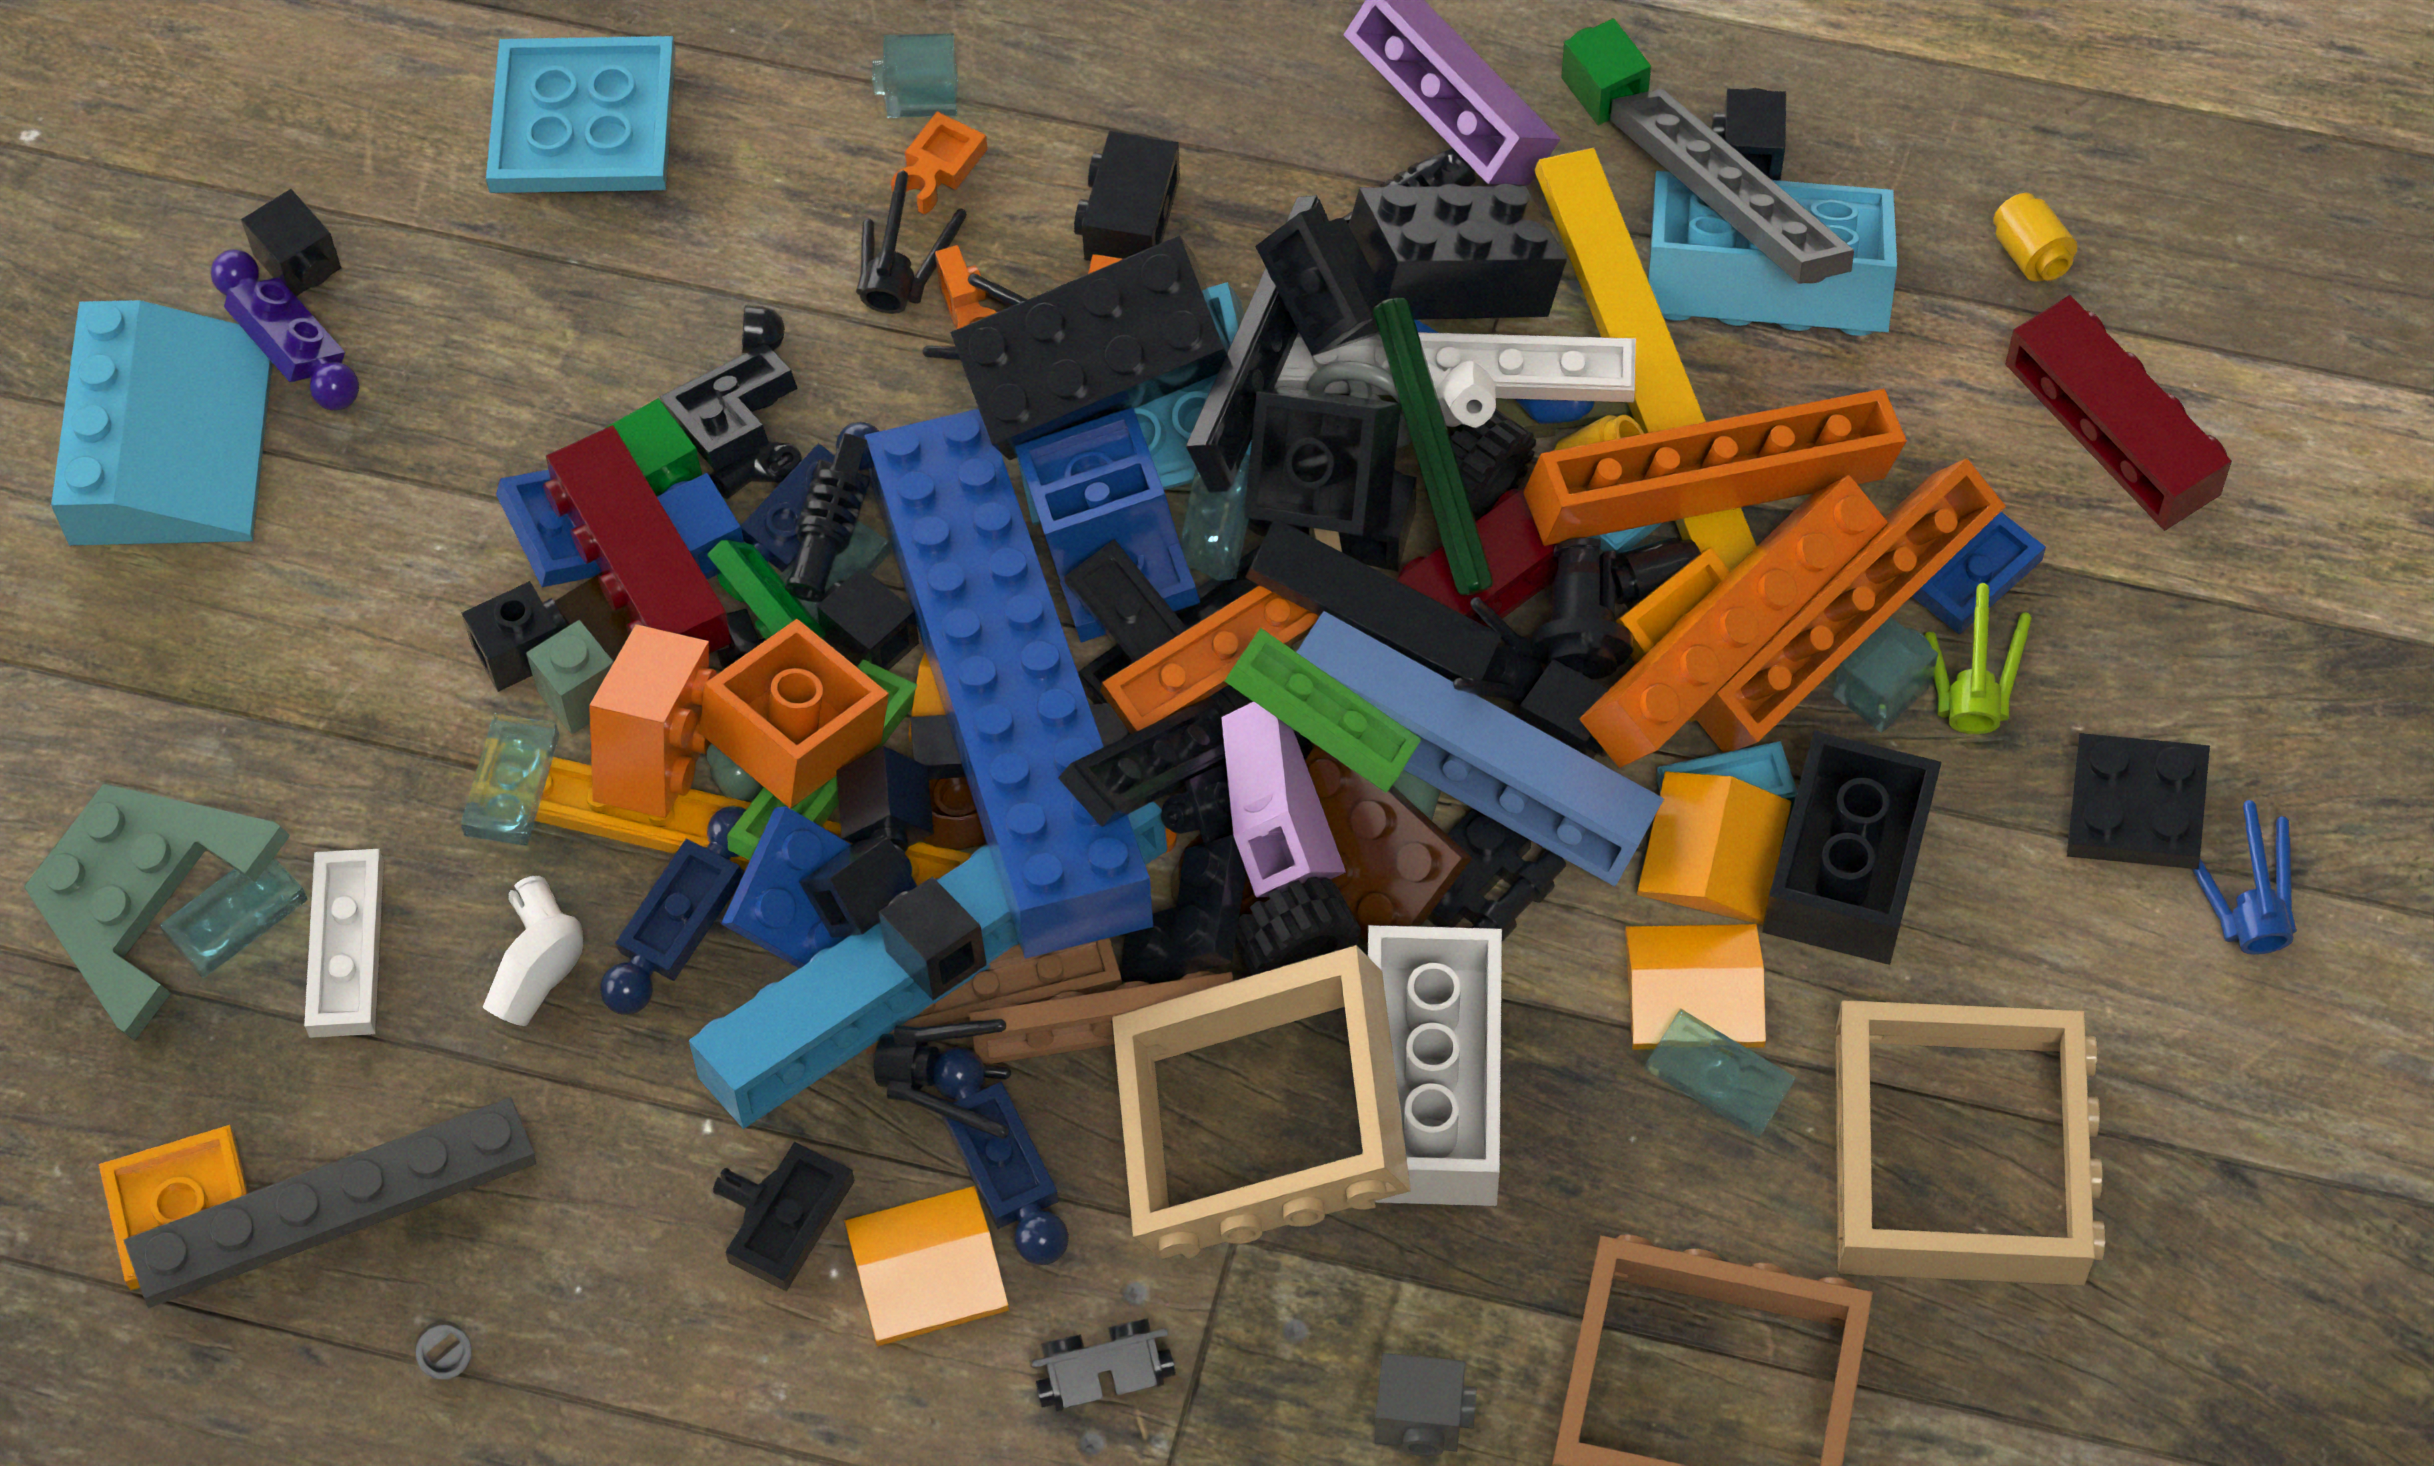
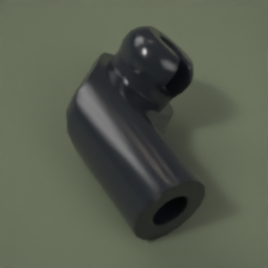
(767, 464)

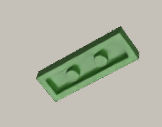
(1323, 710)

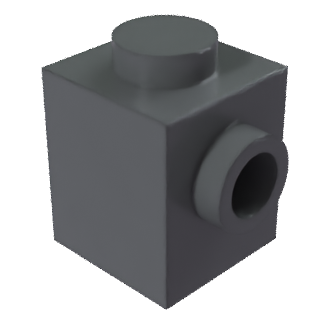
(1423, 1404)

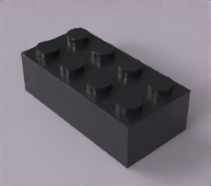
(1093, 346)

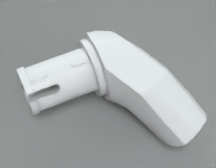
(1463, 393)
(537, 957)

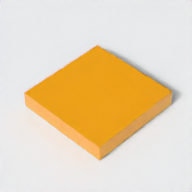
(169, 1185)

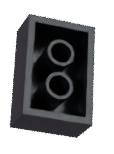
(1460, 250)
(1851, 847)

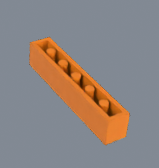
(1712, 466)
(1871, 587)
(1733, 622)

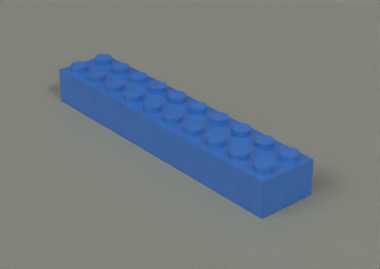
(1005, 682)

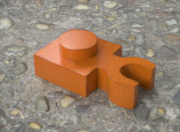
(941, 154)

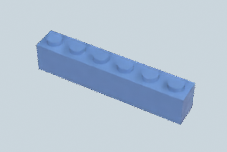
(1492, 755)

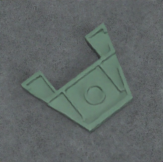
(119, 872)

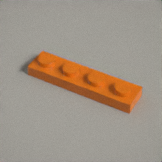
(1201, 658)

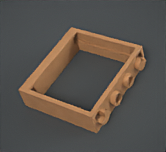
(1707, 1276)

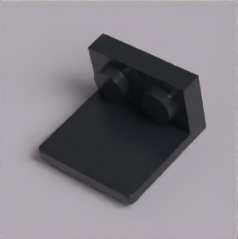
(1323, 280)

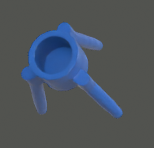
(2262, 916)

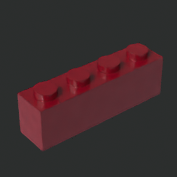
(2118, 412)
(632, 540)
(1514, 555)

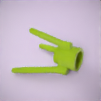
(1975, 699)

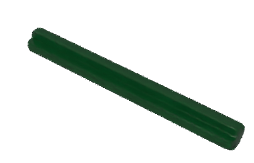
(1433, 447)

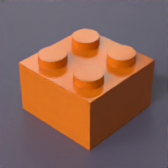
(793, 713)
(649, 721)

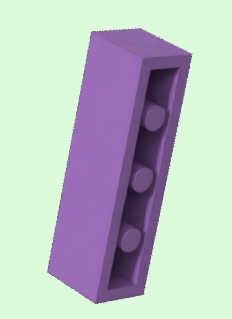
(1453, 89)

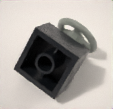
(1325, 454)

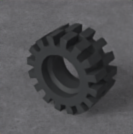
(1492, 459)
(1296, 926)

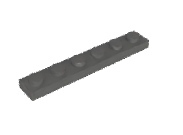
(1732, 186)
(329, 1202)

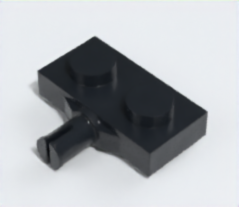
(784, 1213)

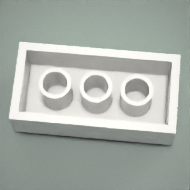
(1446, 1057)

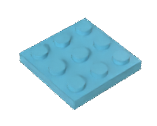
(581, 114)

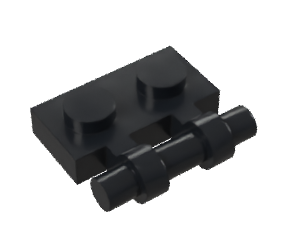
(1495, 856)

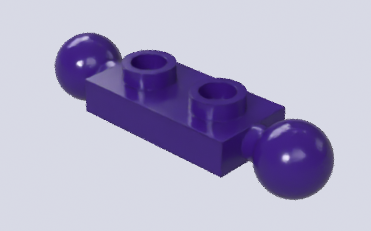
(284, 330)

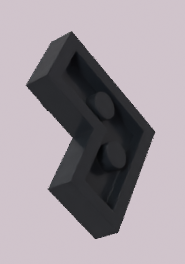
(720, 404)
(1200, 927)

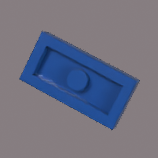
(541, 532)
(1995, 556)

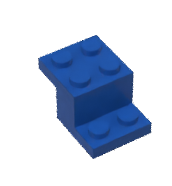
(1102, 487)

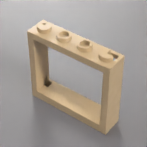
(1236, 1010)
(1965, 1254)

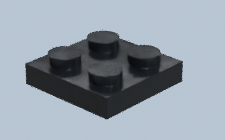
(2138, 801)

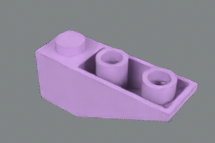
(1275, 804)

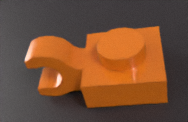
(957, 292)

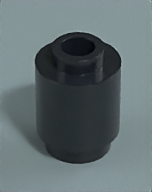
(1648, 566)

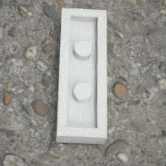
(344, 943)

